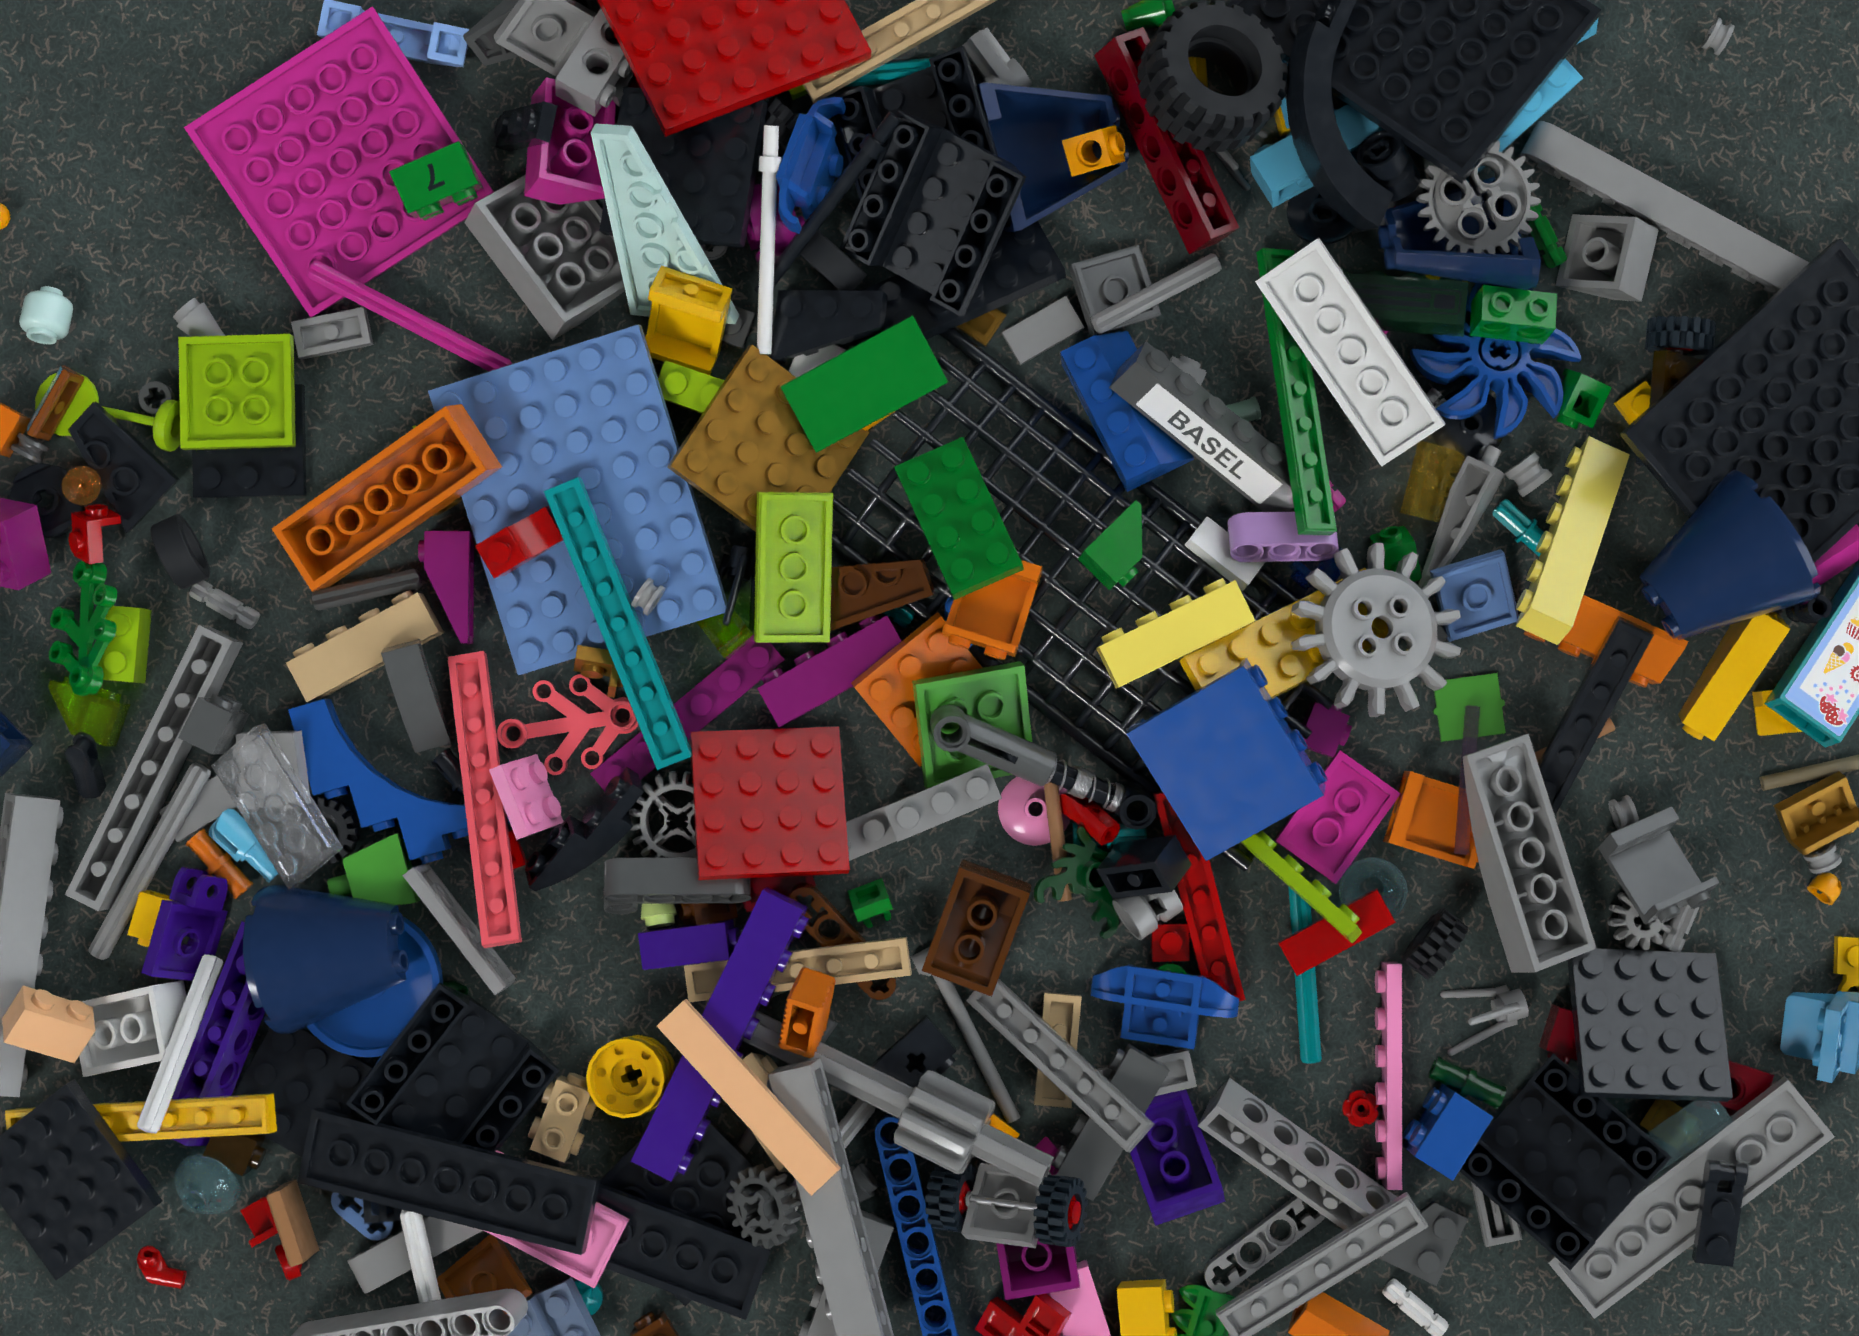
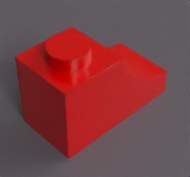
(520, 542)

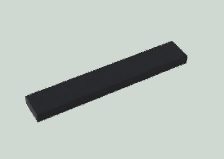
(1592, 707)

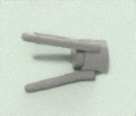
(1506, 1008)

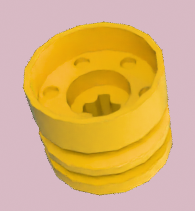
(609, 1080)

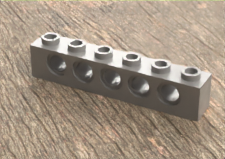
(583, 87)
(1291, 1156)

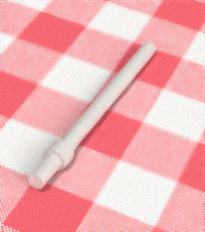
(768, 165)

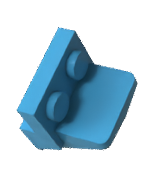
(1823, 1031)

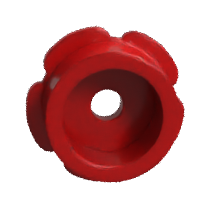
(1350, 1108)

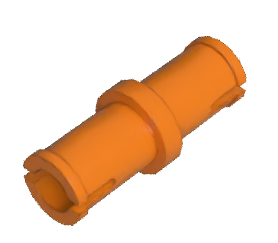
(219, 863)

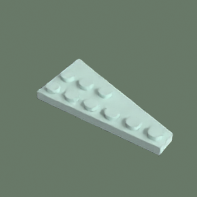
(645, 218)

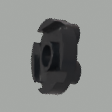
(48, 478)

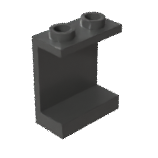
(1655, 868)

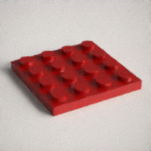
(769, 803)

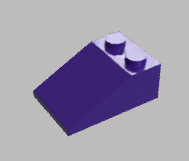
(1175, 1161)

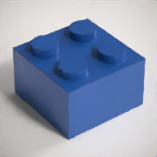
(1446, 1131)

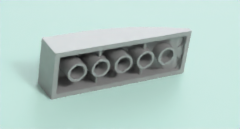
(1523, 858)

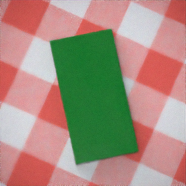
(864, 383)

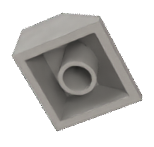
(1608, 256)

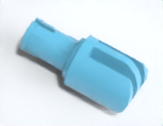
(240, 843)

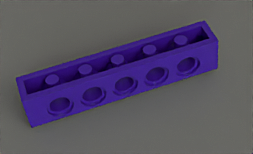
(222, 1036)

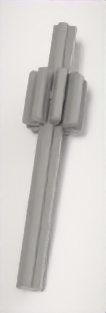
(935, 1118)

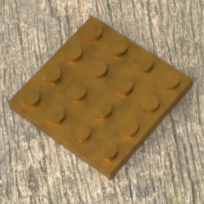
(755, 443)

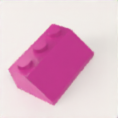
(566, 166)

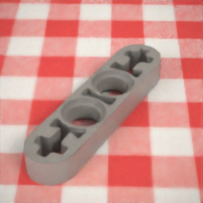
(1269, 1246)

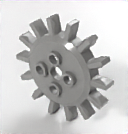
(1343, 629)

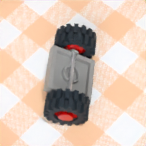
(1005, 1208)

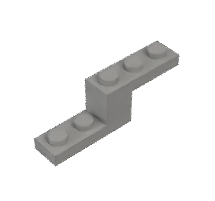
(921, 811)

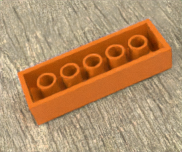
(387, 497)

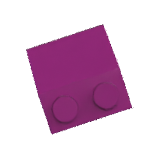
(1037, 1270)

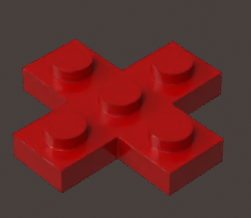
(1042, 1318)

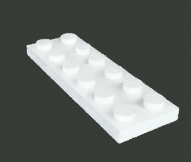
(1350, 352)

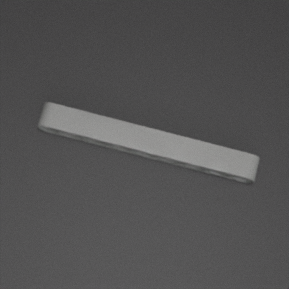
(1661, 207)

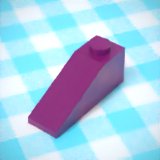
(450, 568)

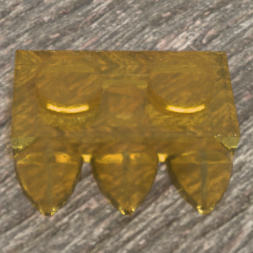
(1430, 481)

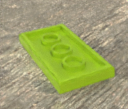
(793, 567)

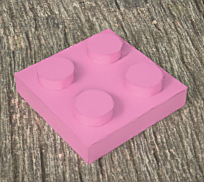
(527, 796)

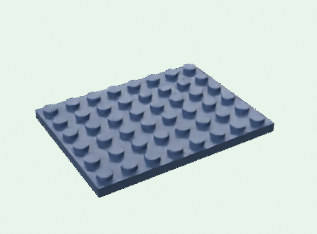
(602, 419)

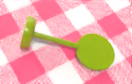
(165, 423)

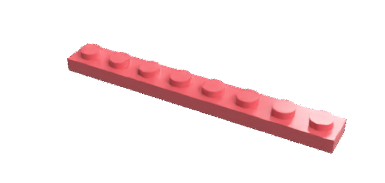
(484, 810)

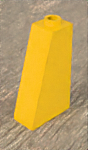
(1731, 674)

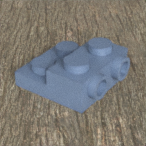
(556, 1312)

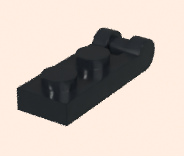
(1719, 1213)

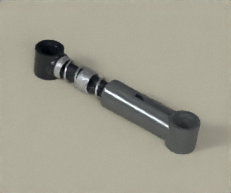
(1038, 765)

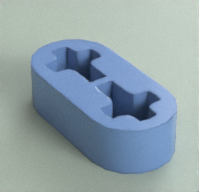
(356, 1217)

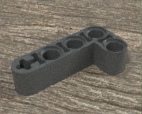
(665, 882)

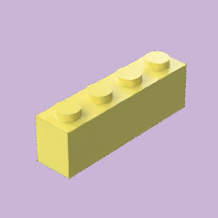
(1175, 633)

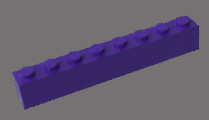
(731, 1013)

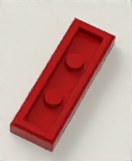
(1322, 941)

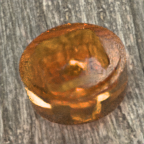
(81, 485)

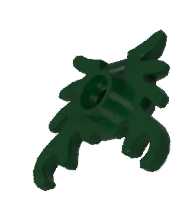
(1082, 878)

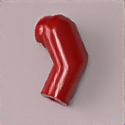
(156, 1270)

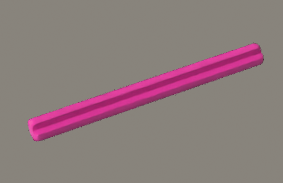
(405, 317)

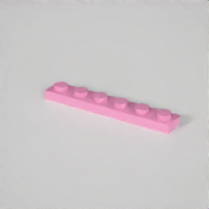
(1389, 1091)

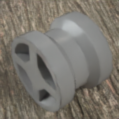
(1528, 474)

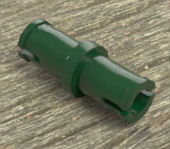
(1467, 1082)

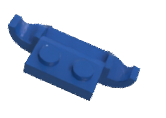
(809, 162)
(1163, 1004)

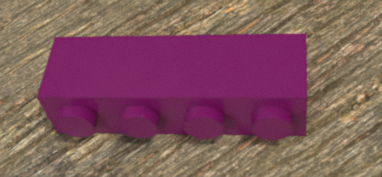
(828, 673)

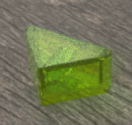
(727, 638)

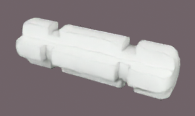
(1415, 1308)

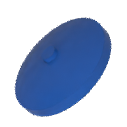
(375, 1022)

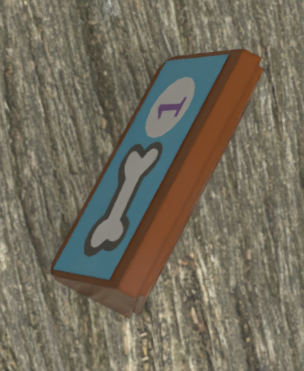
(54, 403)

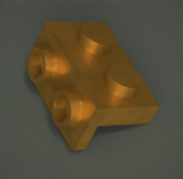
(1818, 814)

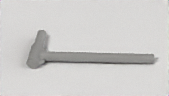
(972, 1039)

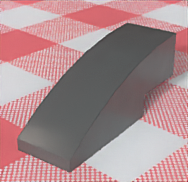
(416, 695)

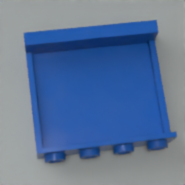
(1228, 760)

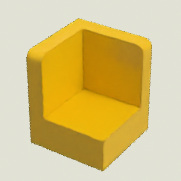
(1767, 720)

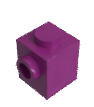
(1327, 727)

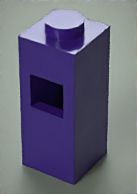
(687, 944)

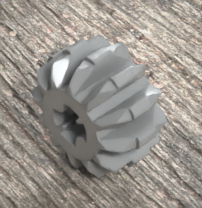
(1634, 932)

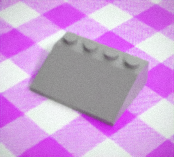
(549, 254)

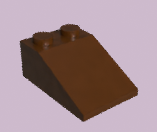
(977, 927)

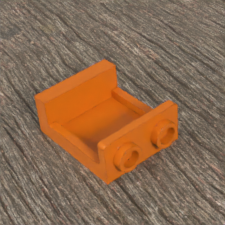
(994, 614)
(1427, 818)

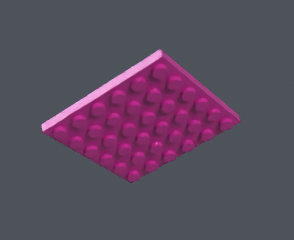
(314, 155)

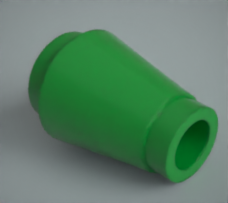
(1147, 14)

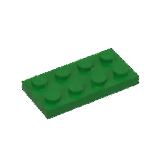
(959, 518)

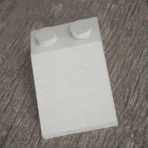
(132, 1027)

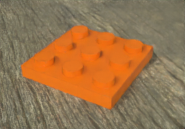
(889, 685)

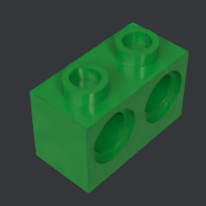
(1513, 314)

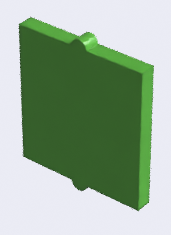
(1469, 691)

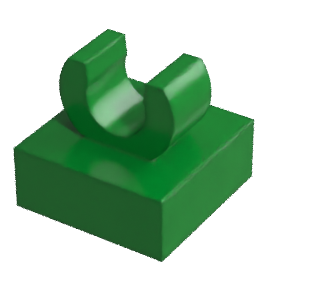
(870, 901)

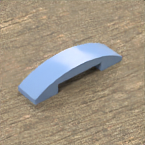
(418, 41)

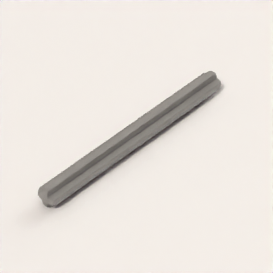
(149, 860)

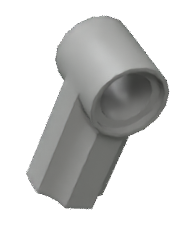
(993, 61)

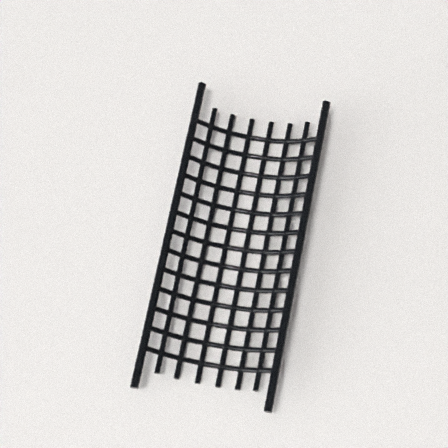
(1150, 489)

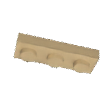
(1063, 1016)

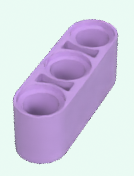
(1276, 539)

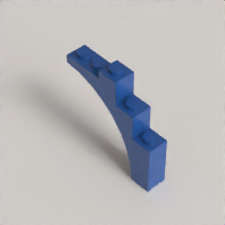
(337, 764)

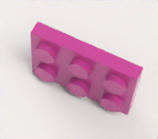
(1337, 825)

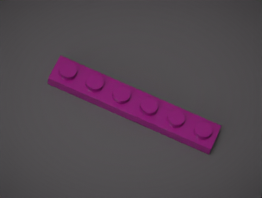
(699, 706)

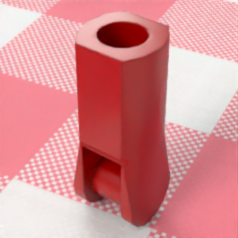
(1091, 817)

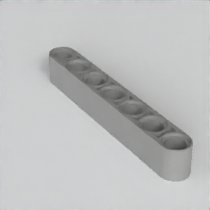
(420, 1318)

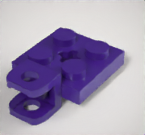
(191, 916)

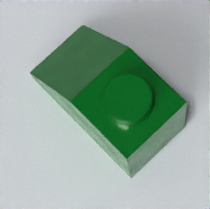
(1117, 549)

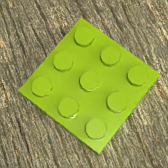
(237, 391)

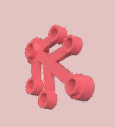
(576, 723)

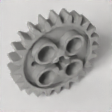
(1509, 184)

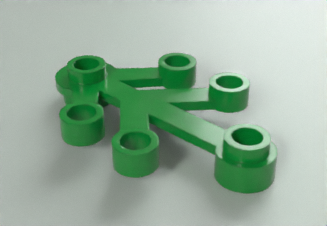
(84, 671)

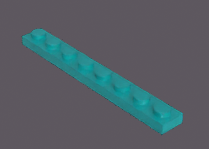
(618, 622)

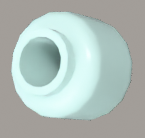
(46, 315)

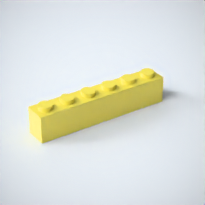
(1572, 540)

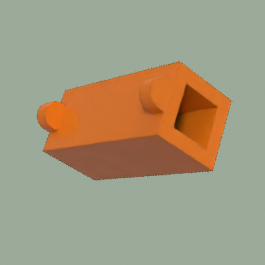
(1330, 1317)

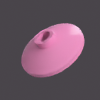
(1015, 815)

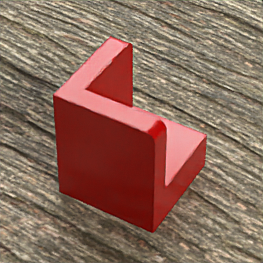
(259, 1221)

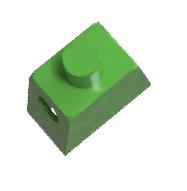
(377, 873)

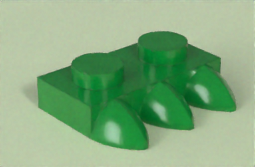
(1203, 1318)

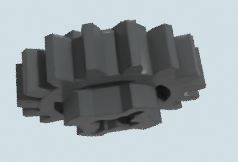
(764, 1206)

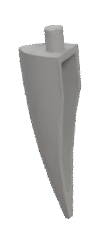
(1464, 508)

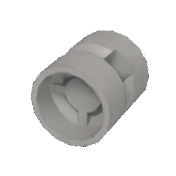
(1142, 917)

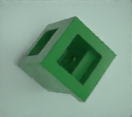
(1589, 396)

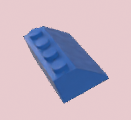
(1131, 440)

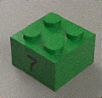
(437, 181)

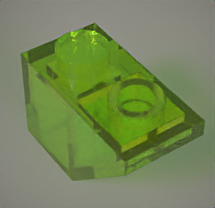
(96, 714)

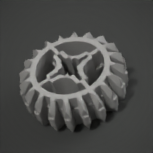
(656, 796)

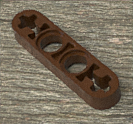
(847, 933)

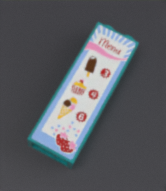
(1823, 679)

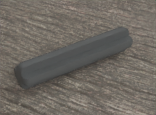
(366, 589)

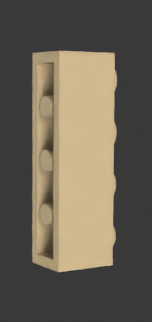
(358, 650)

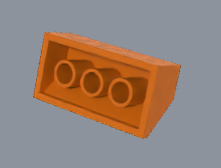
(1592, 627)

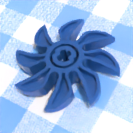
(1497, 374)

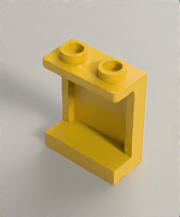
(687, 319)

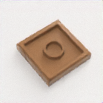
(292, 1223)

